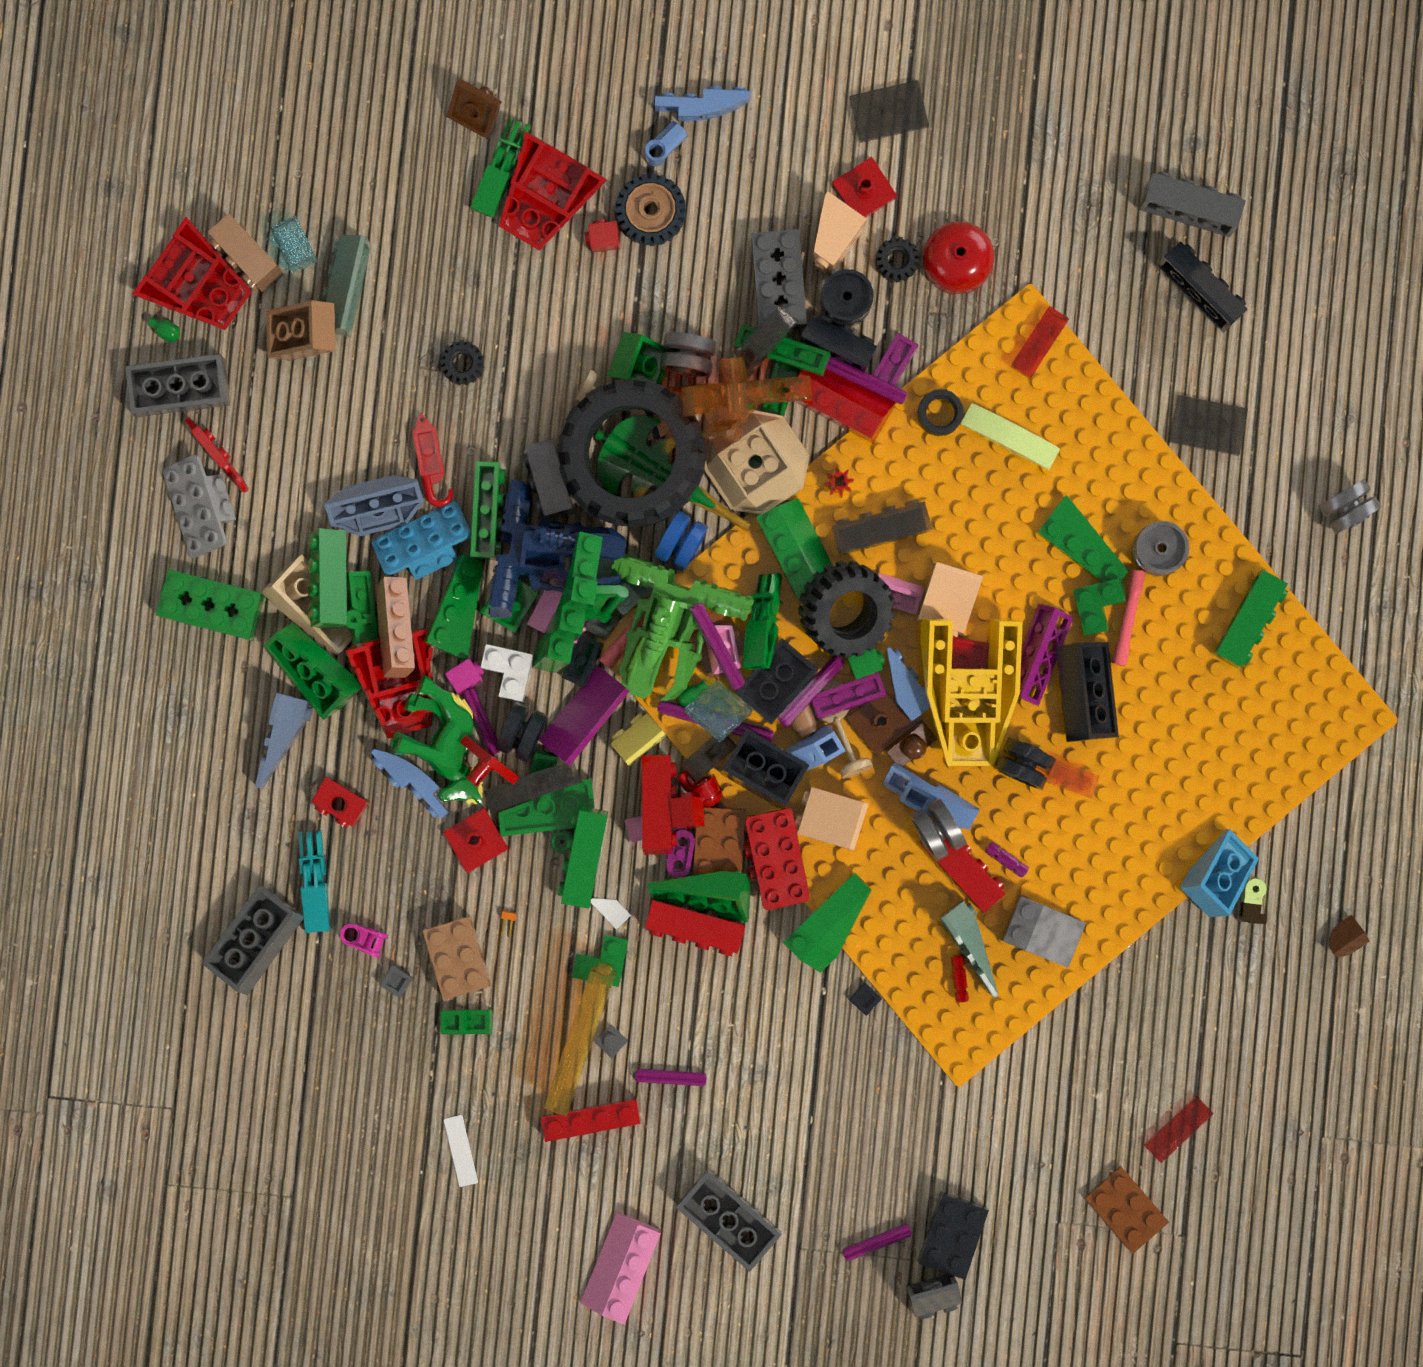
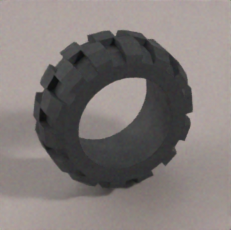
(576, 440)

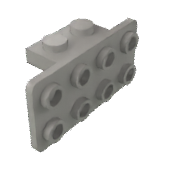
(199, 505)

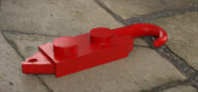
(219, 455)
(429, 460)

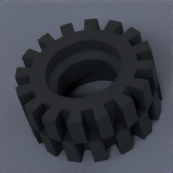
(903, 246)
(462, 348)

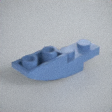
(712, 105)
(405, 773)
(919, 794)

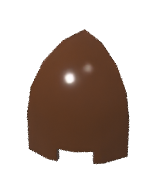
(1347, 937)

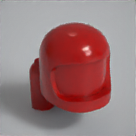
(706, 788)

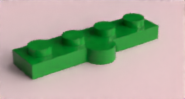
(361, 613)

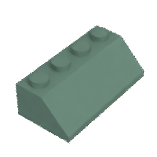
(347, 280)

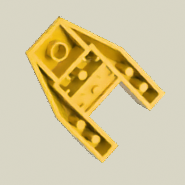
(971, 704)

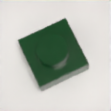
(542, 760)

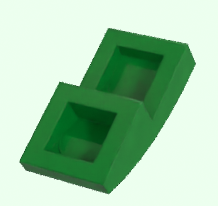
(466, 1022)

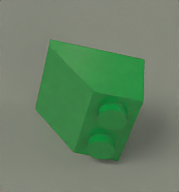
(637, 359)

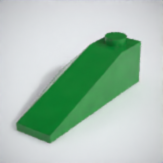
(718, 892)
(827, 928)

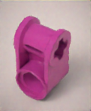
(365, 939)

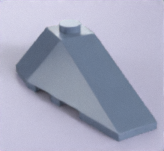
(287, 719)

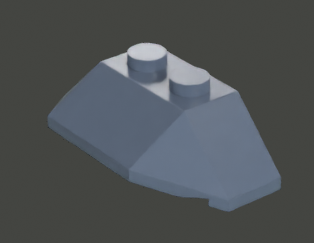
(375, 505)

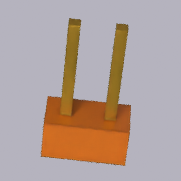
(509, 916)

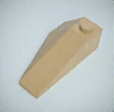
(290, 595)

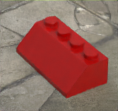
(848, 404)

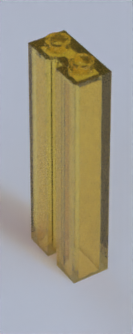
(580, 1039)

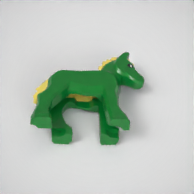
(444, 749)

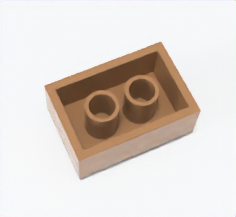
(244, 254)
(300, 330)
(457, 958)

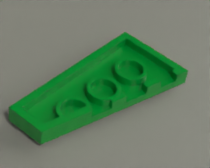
(455, 614)

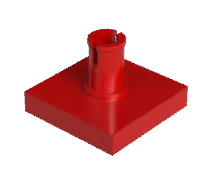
(865, 188)
(485, 764)
(476, 840)

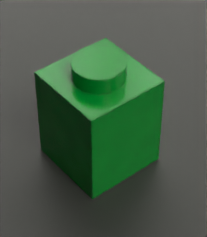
(866, 664)

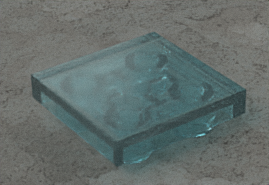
(718, 710)

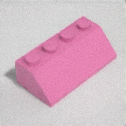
(620, 1267)

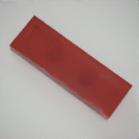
(1039, 342)
(1178, 1129)

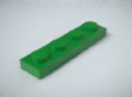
(792, 353)

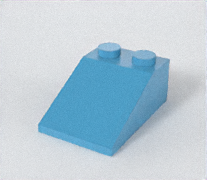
(1220, 875)

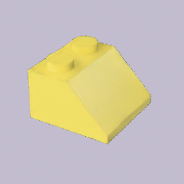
(637, 739)

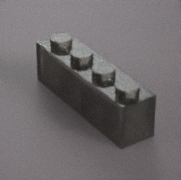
(881, 528)

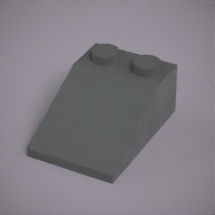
(934, 1295)

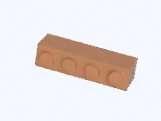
(395, 627)

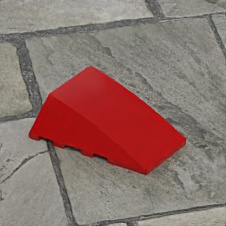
(545, 192)
(194, 280)
(390, 694)

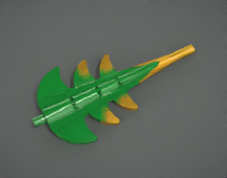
(627, 453)

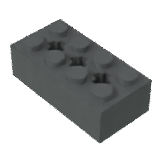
(1192, 204)
(789, 268)
(166, 376)
(256, 954)
(728, 1235)

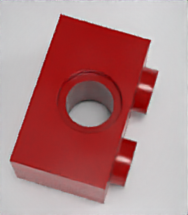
(353, 807)

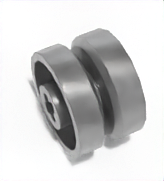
(687, 354)
(1350, 507)
(1174, 544)
(939, 829)

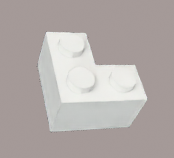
(515, 667)

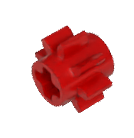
(840, 489)

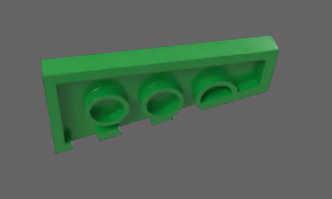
(1079, 541)
(548, 811)

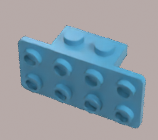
(424, 542)

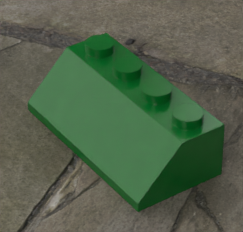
(794, 544)

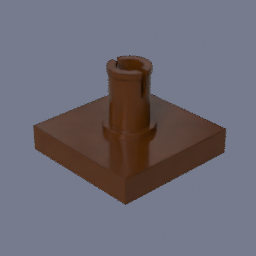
(474, 108)
(880, 723)

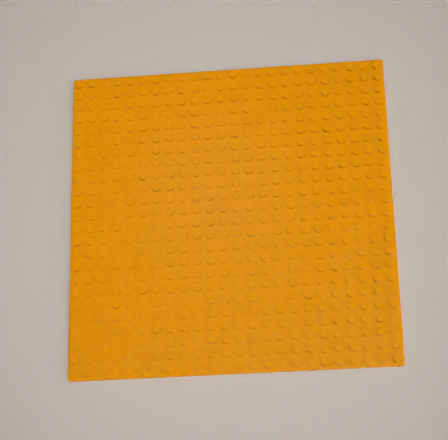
(1196, 735)

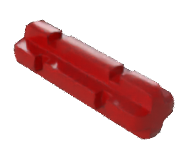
(959, 978)

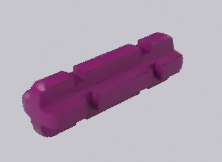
(1006, 859)

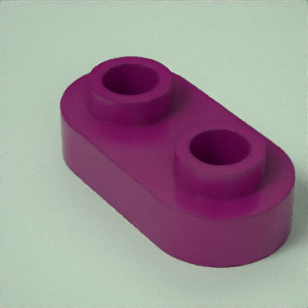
(683, 853)

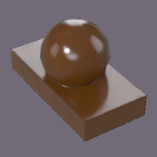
(911, 744)

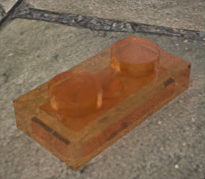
(1072, 779)

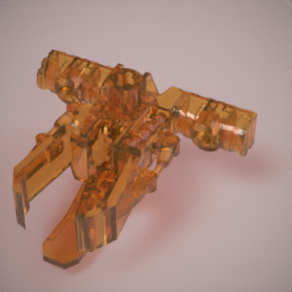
(735, 398)

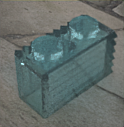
(293, 244)

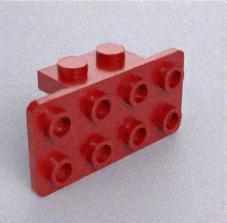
(776, 859)

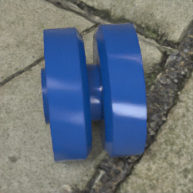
(684, 543)

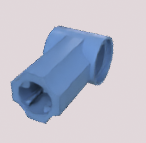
(666, 142)

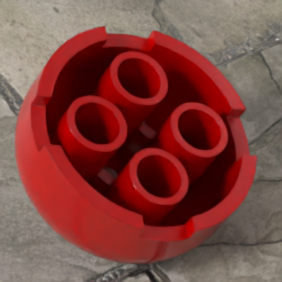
(953, 272)

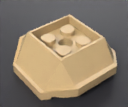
(772, 483)

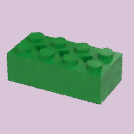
(222, 595)

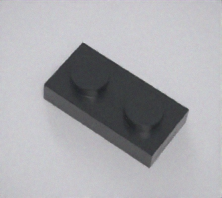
(583, 661)

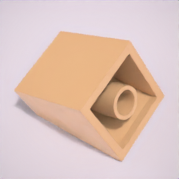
(836, 233)
(950, 596)
(831, 818)

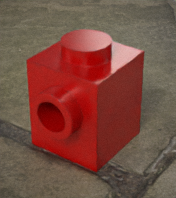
(602, 236)
(687, 811)

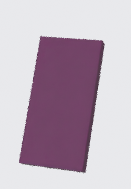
(584, 716)

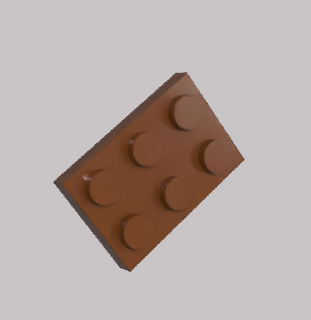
(720, 841)
(1126, 1209)

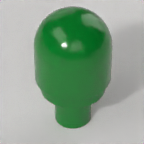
(165, 329)
(691, 693)

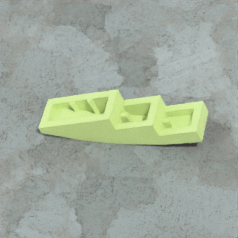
(1010, 436)

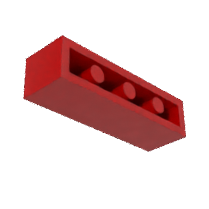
(656, 804)
(971, 876)
(694, 926)
(591, 1119)

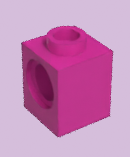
(465, 675)

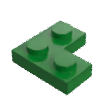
(1091, 604)
(612, 953)

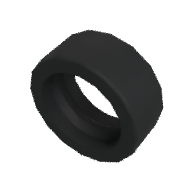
(940, 394)

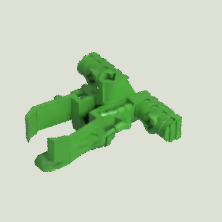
(668, 624)

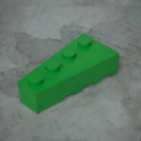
(312, 670)

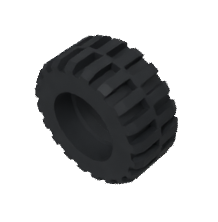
(866, 628)

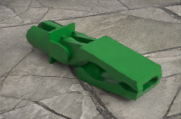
(496, 177)
(762, 629)

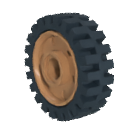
(650, 191)

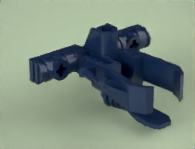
(540, 551)

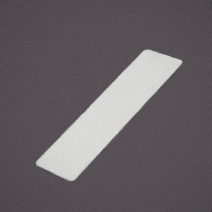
(460, 1150)

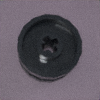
(847, 311)
(518, 730)
(1026, 761)

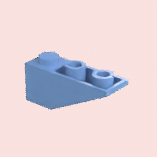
(906, 689)
(817, 747)

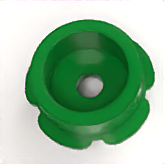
(555, 843)

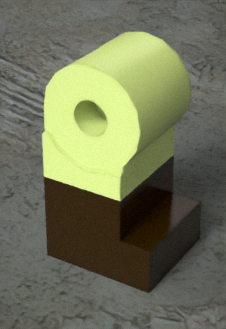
(1252, 901)

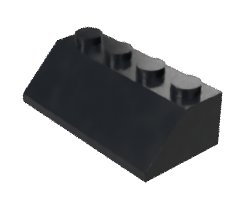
(1202, 286)
(1087, 691)

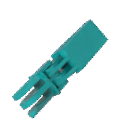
(314, 893)

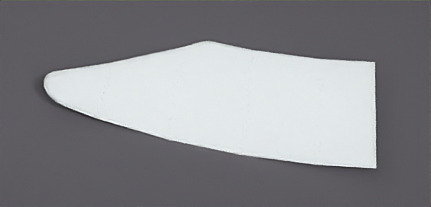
(611, 910)

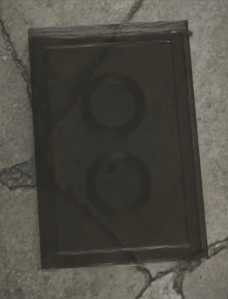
(888, 111)
(1208, 425)

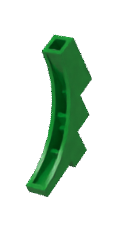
(578, 596)

